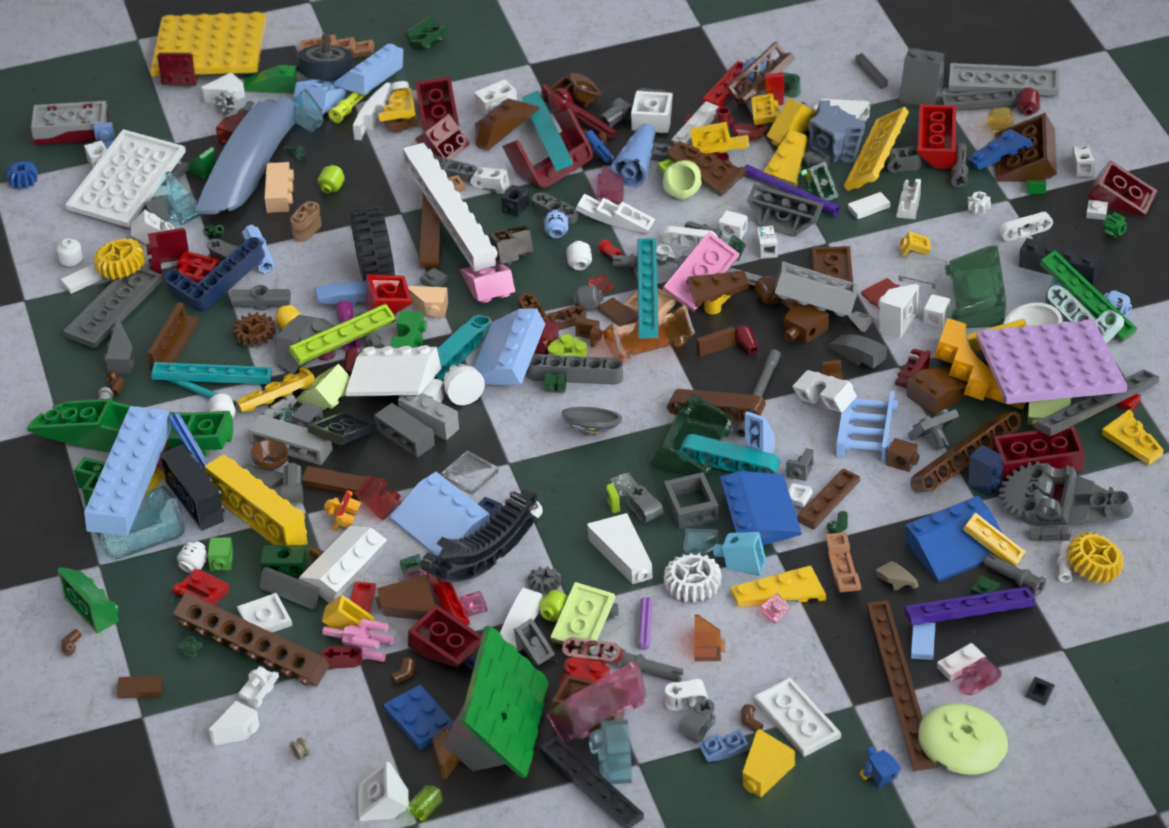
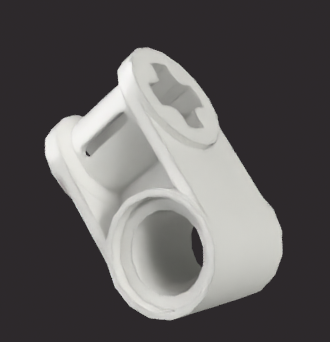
(685, 694)

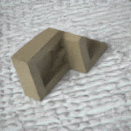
(896, 575)

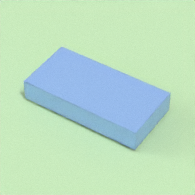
(923, 641)

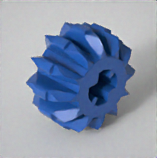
(22, 174)

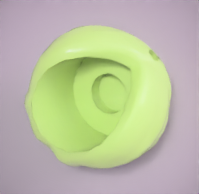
(682, 179)

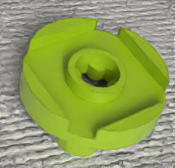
(568, 344)

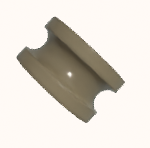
(299, 748)

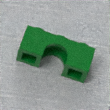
(409, 329)

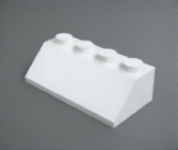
(343, 560)

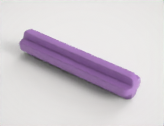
(645, 623)

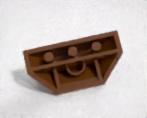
(501, 122)

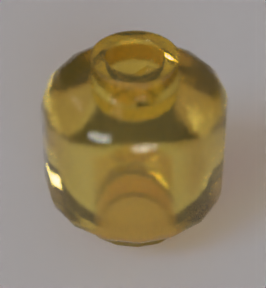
(1000, 118)

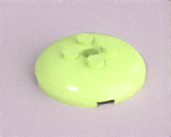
(963, 738)

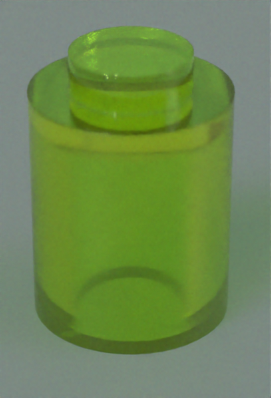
(425, 802)

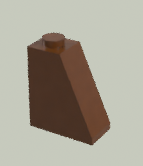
(406, 598)

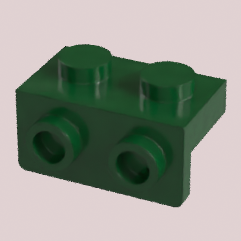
(425, 33)

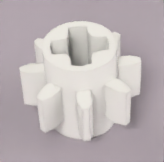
(979, 203)

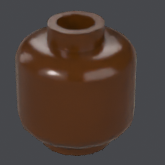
(766, 290)

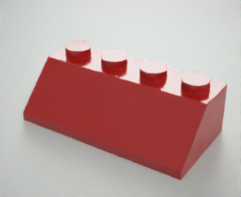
(937, 135)

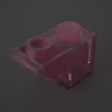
(611, 186)

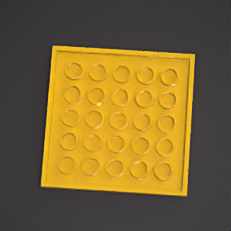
(217, 41)

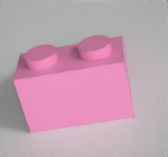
(489, 282)

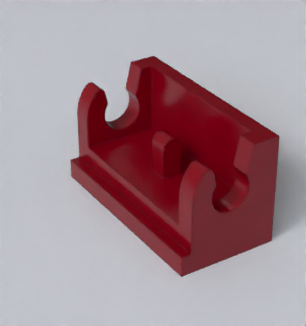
(913, 366)

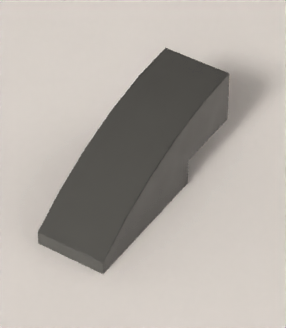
(860, 349)

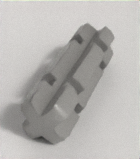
(275, 409)

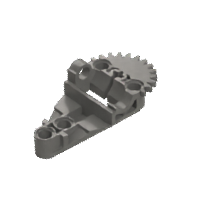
(1082, 501)

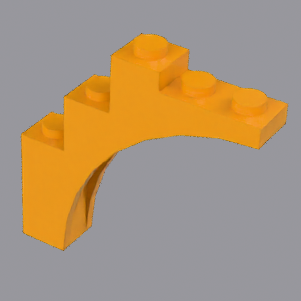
(966, 365)

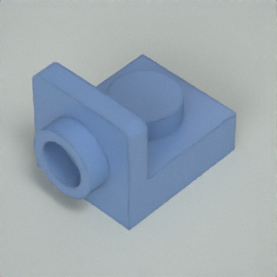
(104, 132)

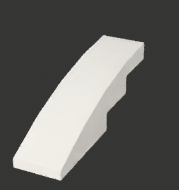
(370, 111)
(612, 214)

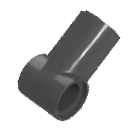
(619, 110)
(292, 487)

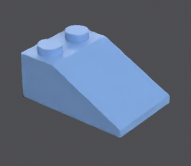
(323, 92)

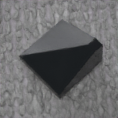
(1040, 690)

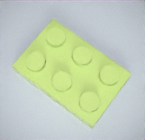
(583, 614)

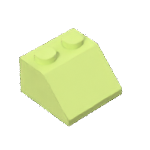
(326, 389)

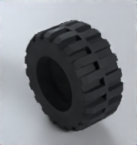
(372, 242)

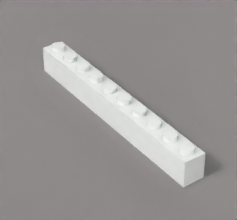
(450, 207)

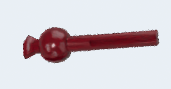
(562, 99)

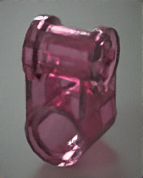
(979, 676)

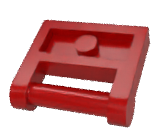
(203, 584)

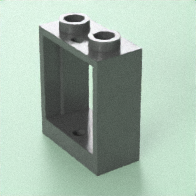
(685, 517)

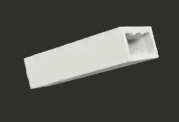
(621, 546)

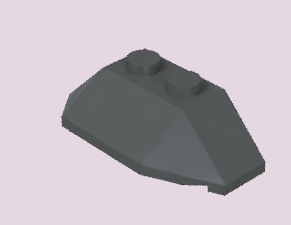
(783, 210)
(296, 331)

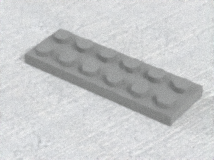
(995, 77)

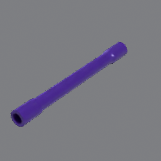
(757, 174)

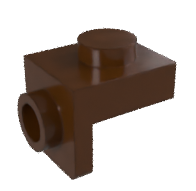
(588, 329)

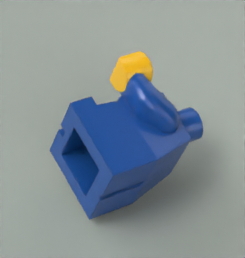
(880, 766)

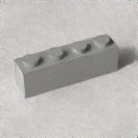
(296, 438)

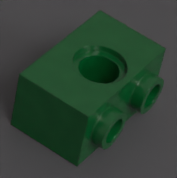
(285, 559)

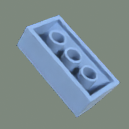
(372, 70)

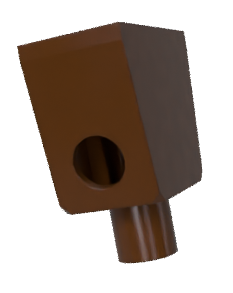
(804, 323)

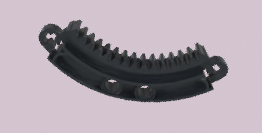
(478, 553)

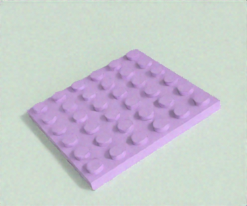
(1051, 361)

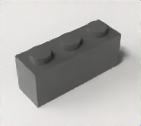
(404, 430)

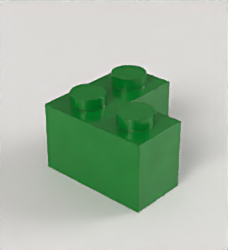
(87, 475)

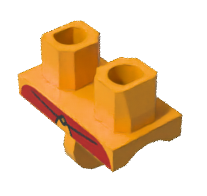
(336, 508)

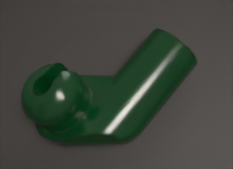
(215, 231)
(841, 525)

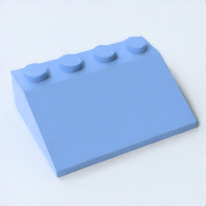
(510, 347)
(438, 510)

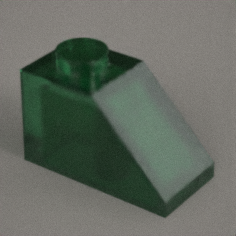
(820, 181)

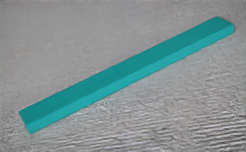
(548, 132)
(647, 288)

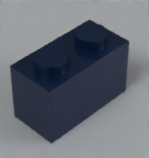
(985, 470)

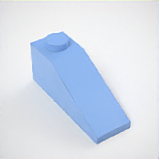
(758, 433)

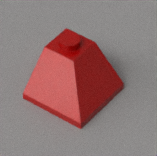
(387, 290)

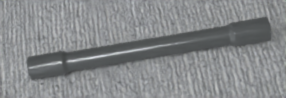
(770, 364)

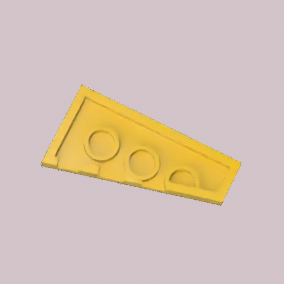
(276, 389)
(791, 585)

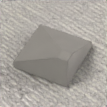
(861, 320)

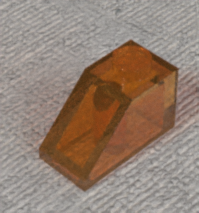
(707, 640)
(444, 757)

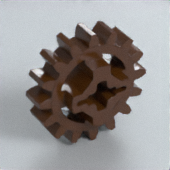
(254, 329)

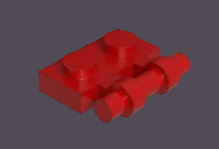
(196, 263)

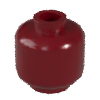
(1028, 101)

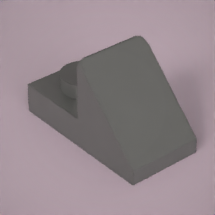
(533, 642)

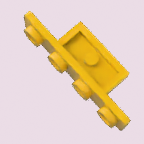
(716, 139)

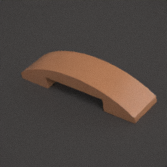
(841, 562)

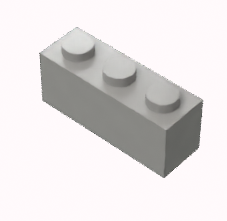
(431, 413)

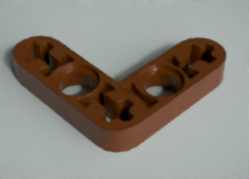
(571, 312)

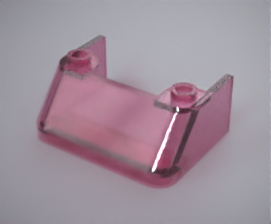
(598, 702)

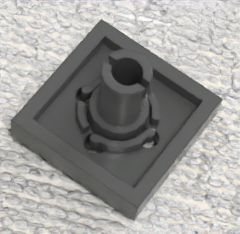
(934, 427)

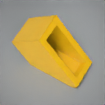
(344, 613)

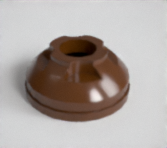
(269, 450)

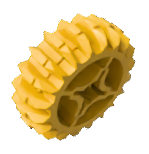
(119, 258)
(1095, 557)

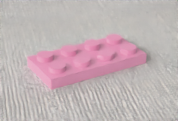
(707, 258)

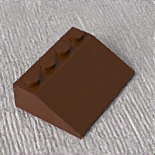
(1033, 162)

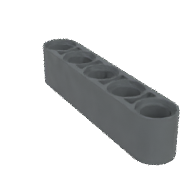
(577, 368)

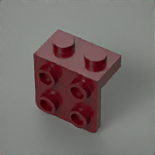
(177, 68)
(166, 247)

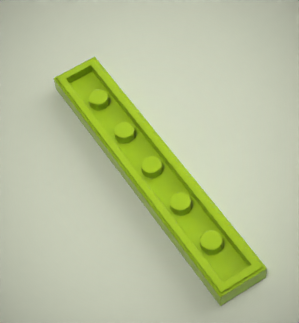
(342, 334)

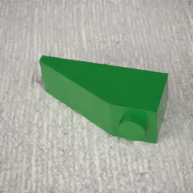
(273, 80)

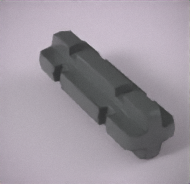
(1050, 533)

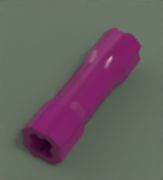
(345, 313)

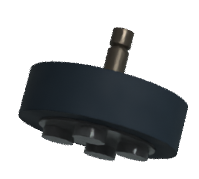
(325, 60)

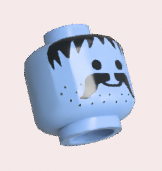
(556, 223)
(1119, 301)

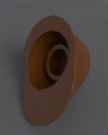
(584, 89)

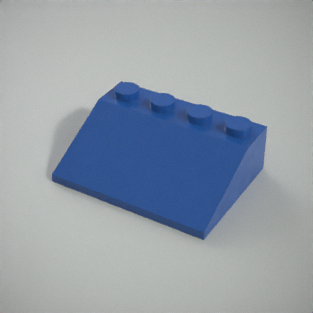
(761, 505)
(943, 543)

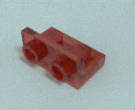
(378, 496)

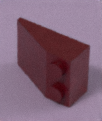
(436, 100)
(1122, 190)
(443, 638)

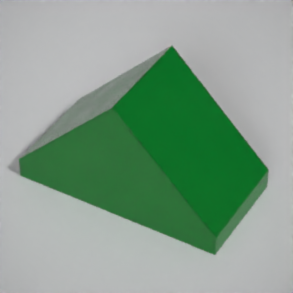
(203, 164)

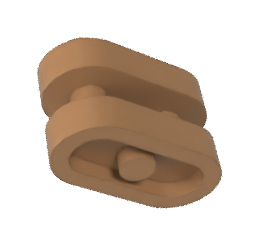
(305, 221)

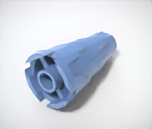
(635, 156)

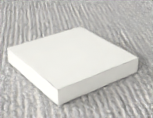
(266, 613)

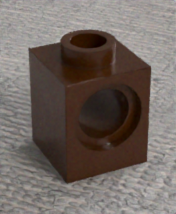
(902, 455)

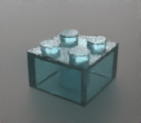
(615, 751)

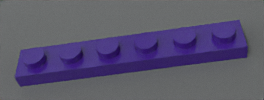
(969, 606)

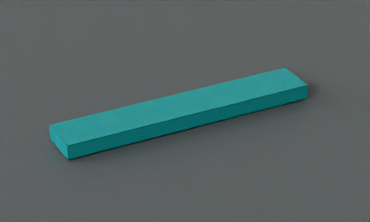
(211, 373)

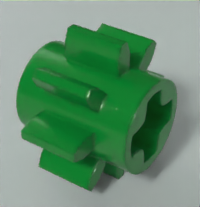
(1114, 225)

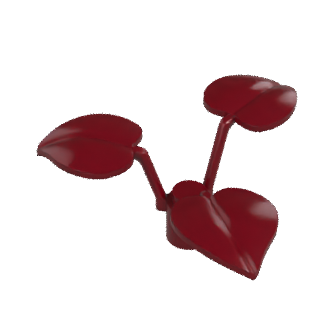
(723, 115)

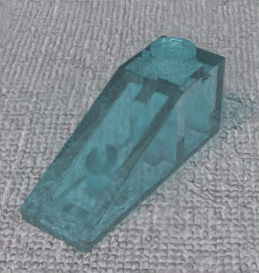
(180, 201)

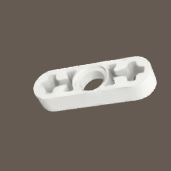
(1013, 229)
(683, 242)

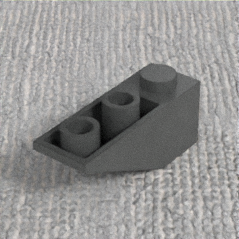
(120, 351)

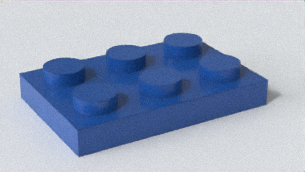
(418, 716)

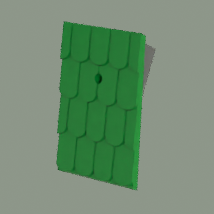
(499, 709)

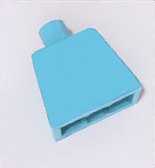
(742, 552)

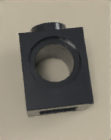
(515, 200)

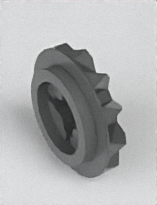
(551, 583)

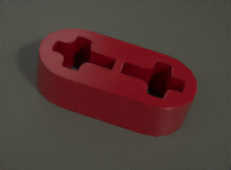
(342, 656)

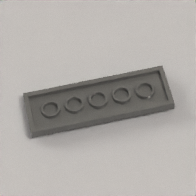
(111, 305)

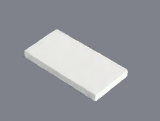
(797, 717)

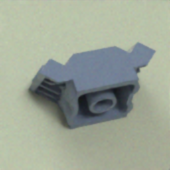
(835, 133)

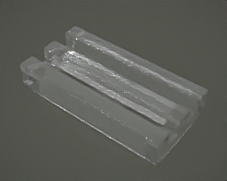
(379, 578)

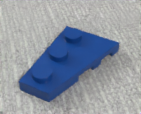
(1003, 145)

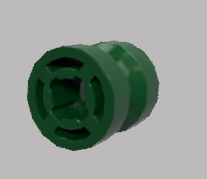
(555, 382)

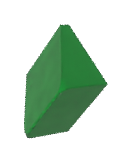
(1036, 186)

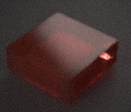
(602, 283)

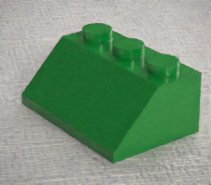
(88, 599)

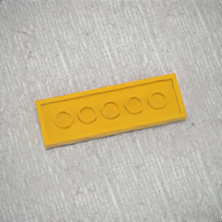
(876, 149)

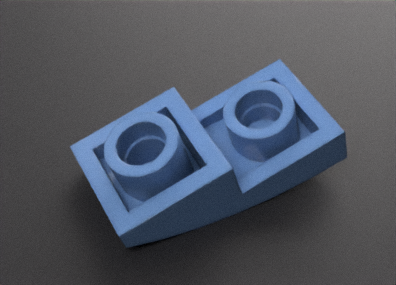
(725, 747)

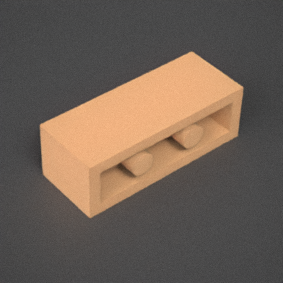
(278, 187)

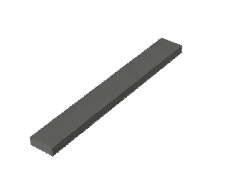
(1094, 404)

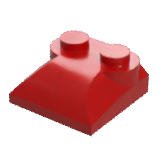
(585, 669)

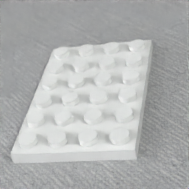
(125, 178)

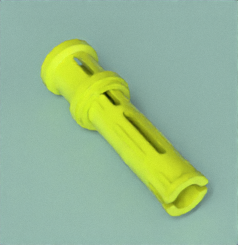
(344, 107)

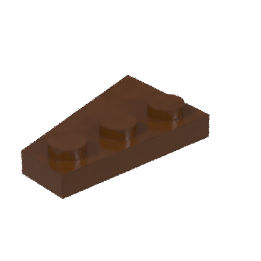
(714, 285)

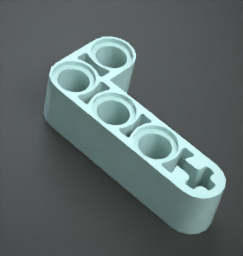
(1080, 312)

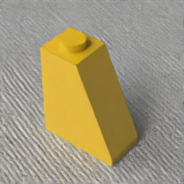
(793, 117)
(766, 763)

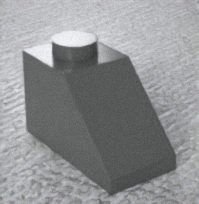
(159, 206)

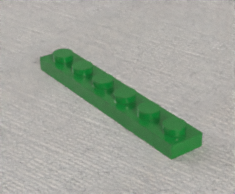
(1084, 291)

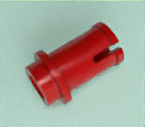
(607, 248)

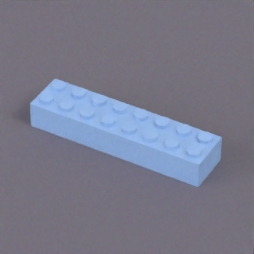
(128, 471)

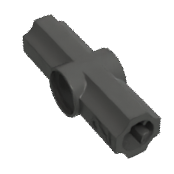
(261, 297)

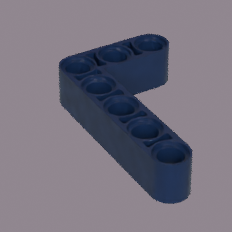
(219, 280)

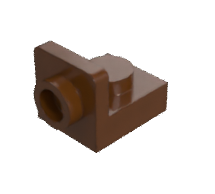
(832, 368)

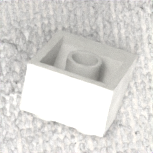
(652, 109)
(898, 309)

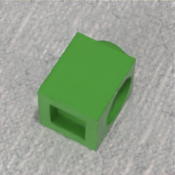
(220, 553)

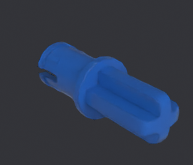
(598, 146)

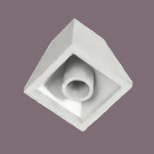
(382, 795)

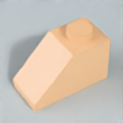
(429, 300)

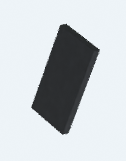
(272, 57)

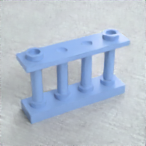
(847, 429)

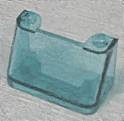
(150, 528)

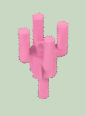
(363, 637)

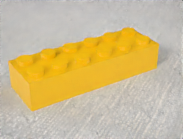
(257, 504)

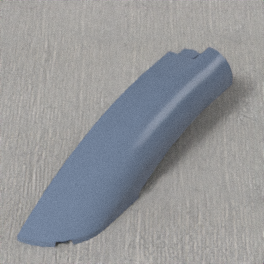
(246, 156)

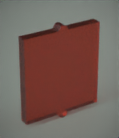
(877, 290)

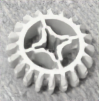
(692, 577)

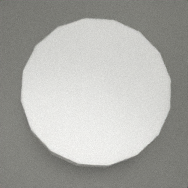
(463, 384)

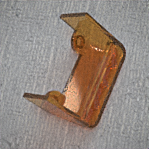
(672, 330)

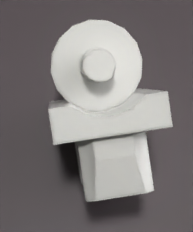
(258, 685)

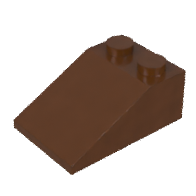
(935, 389)

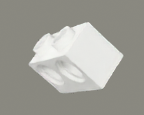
(491, 96)

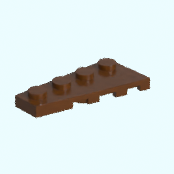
(714, 172)

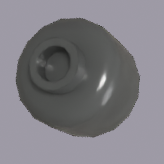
(588, 297)

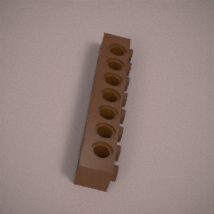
(191, 607)

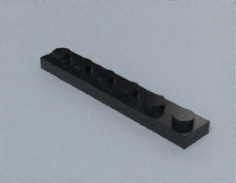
(591, 782)

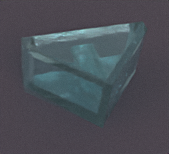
(699, 541)

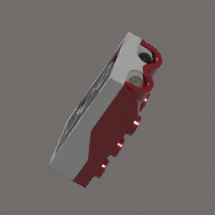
(67, 122)

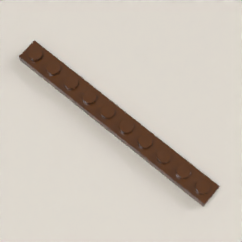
(899, 681)

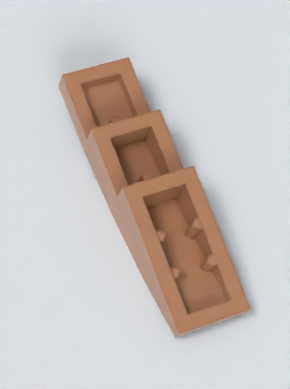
(358, 49)

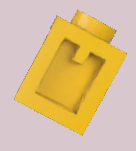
(914, 242)

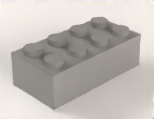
(815, 289)

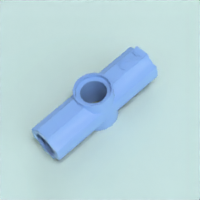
(267, 263)

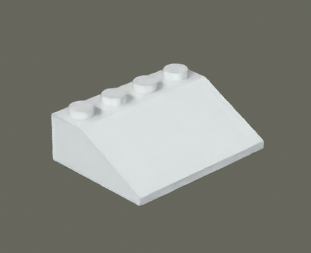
(393, 371)

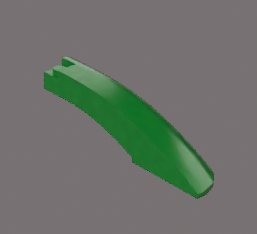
(98, 421)

